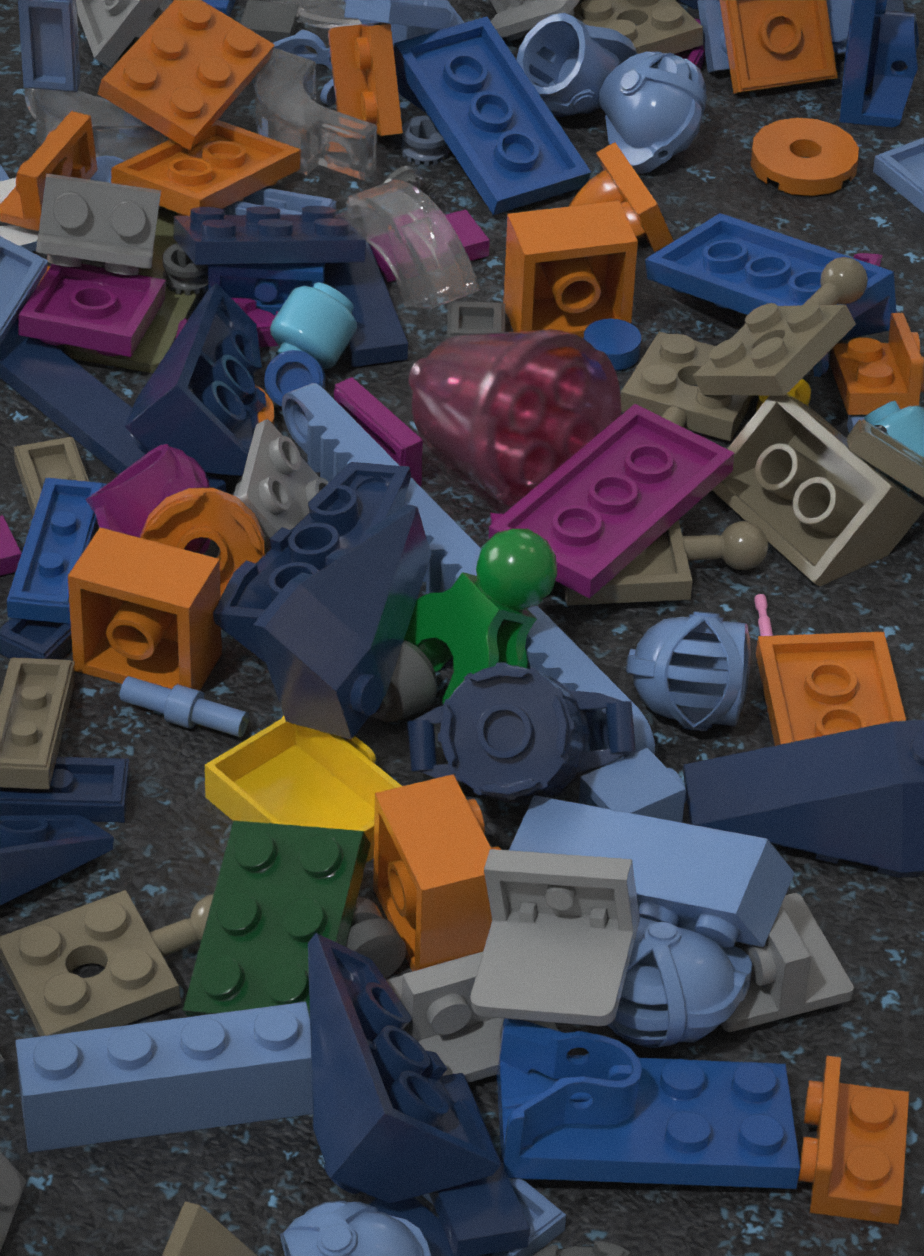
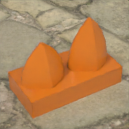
(623, 184)

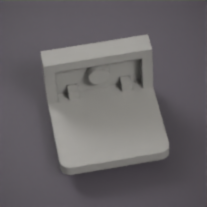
(556, 937)

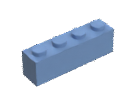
(682, 871)
(165, 1076)

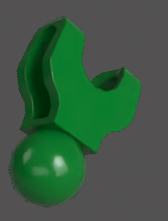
(487, 614)

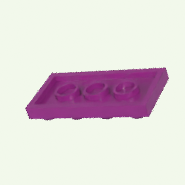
(618, 496)

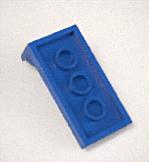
(878, 46)
(489, 115)
(753, 266)
(639, 1116)

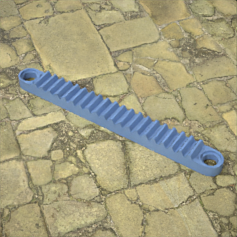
(336, 439)

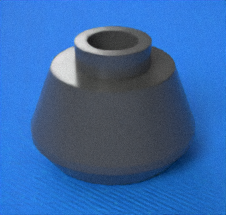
(411, 686)

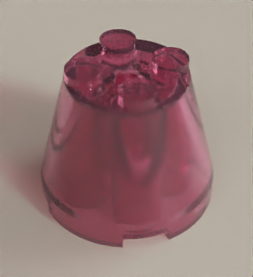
(513, 405)

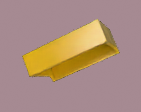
(299, 780)

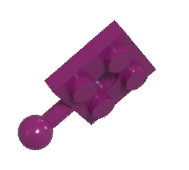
(92, 309)

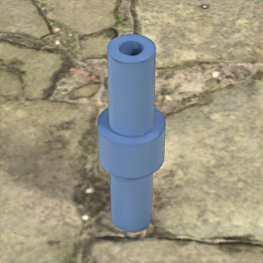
(184, 706)

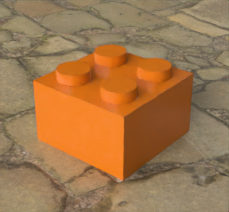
(569, 267)
(144, 611)
(432, 870)

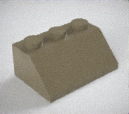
(814, 494)

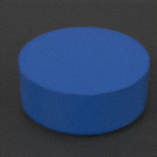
(617, 339)
(292, 371)

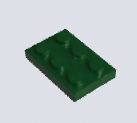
(267, 905)

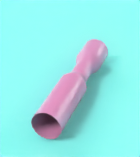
(764, 621)

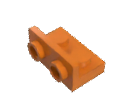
(366, 75)
(65, 152)
(879, 372)
(857, 1148)

